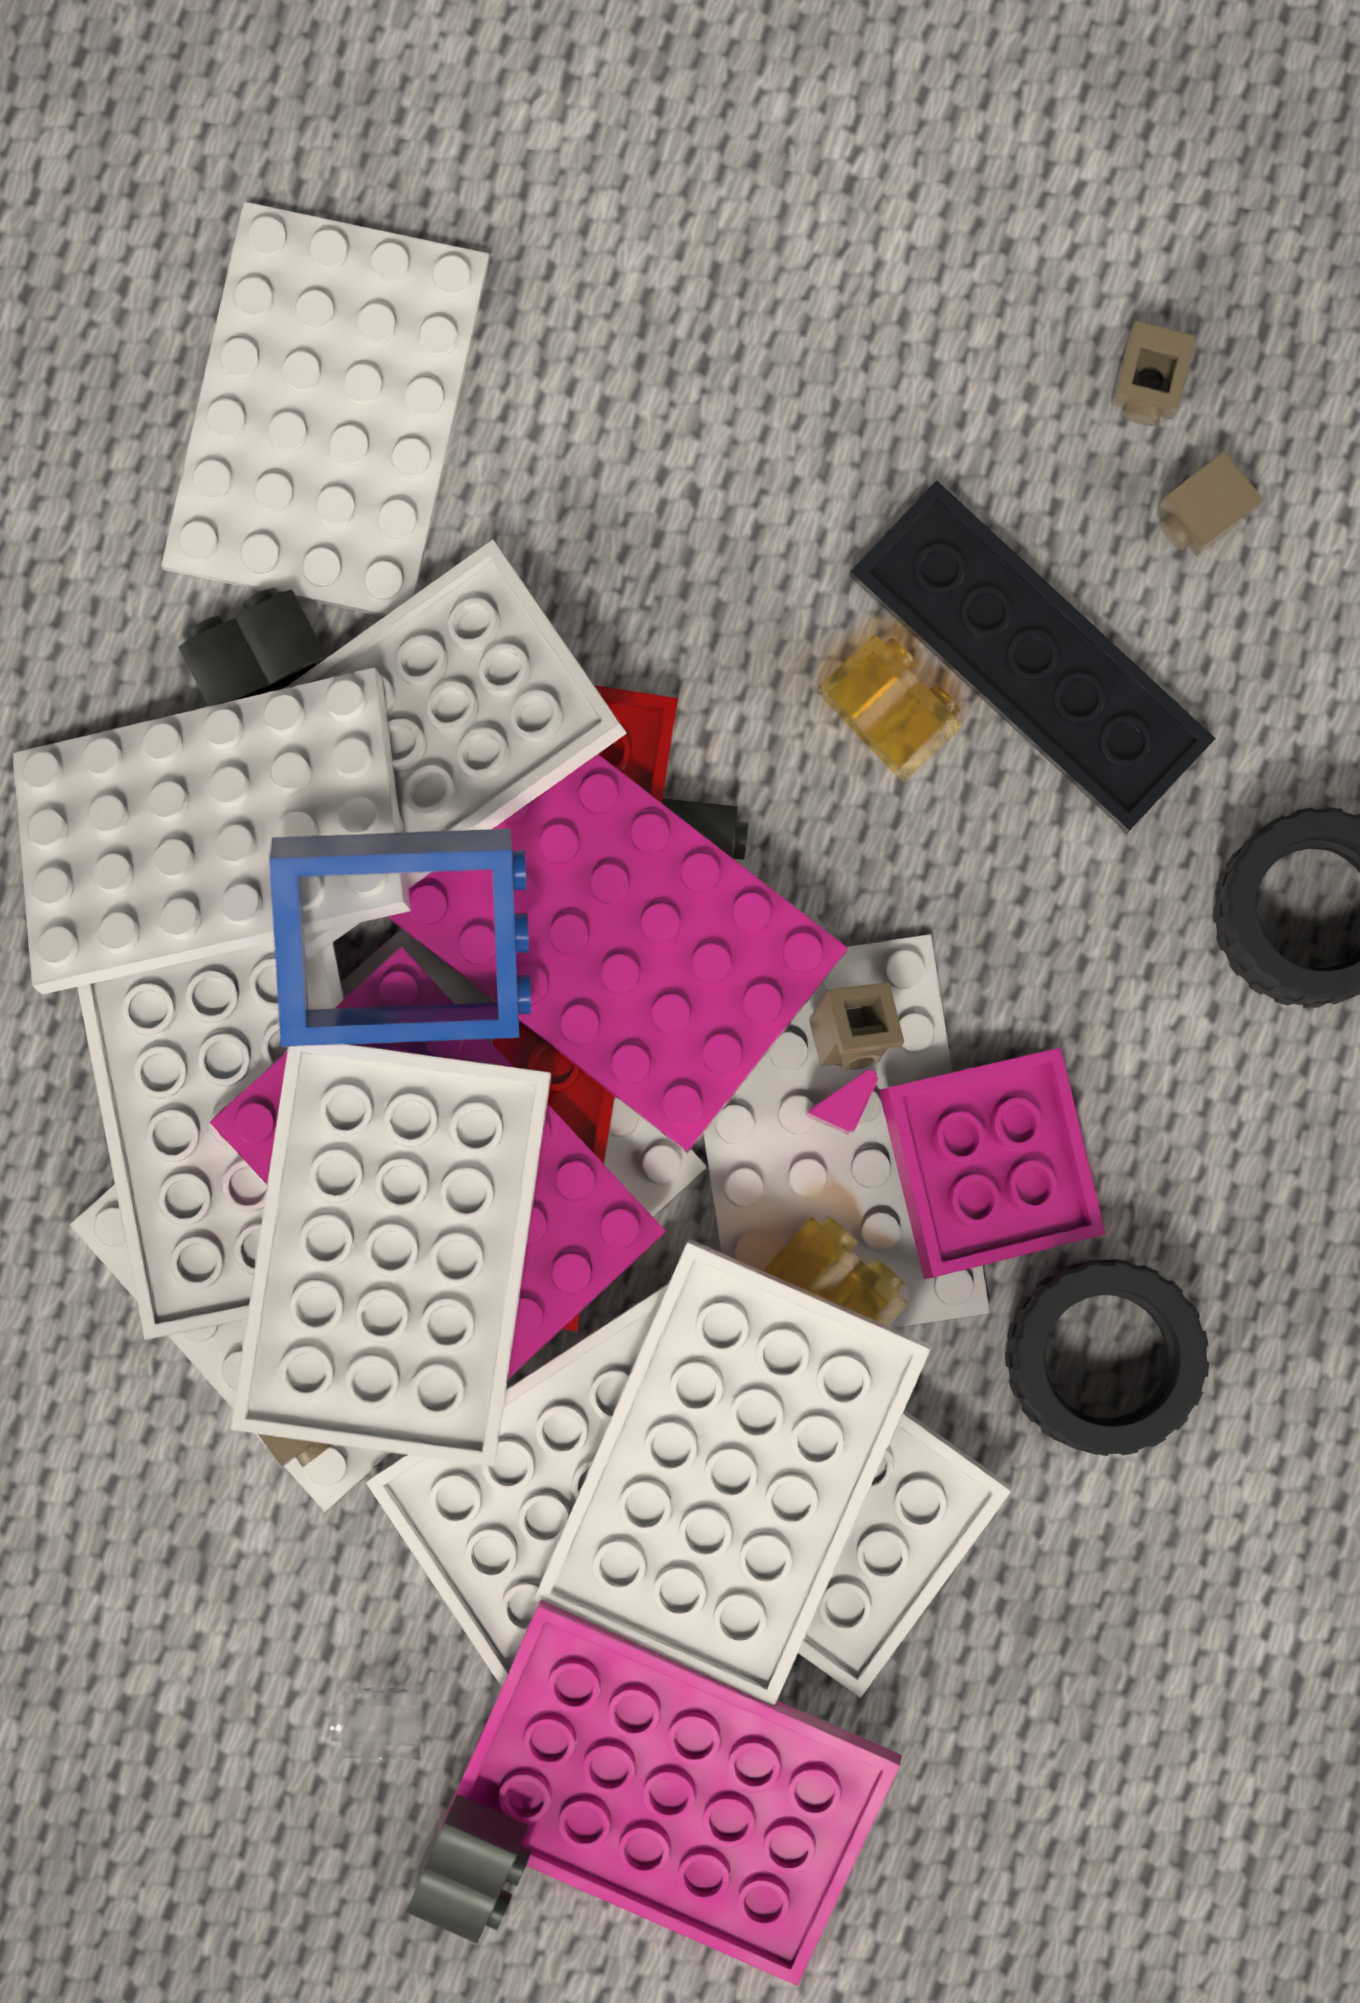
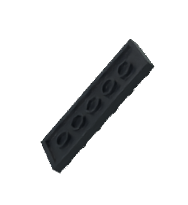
(1031, 656)

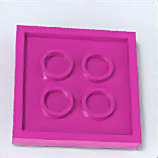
(991, 1162)

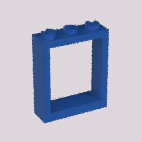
(397, 853)

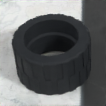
(1237, 917)
(1183, 1341)

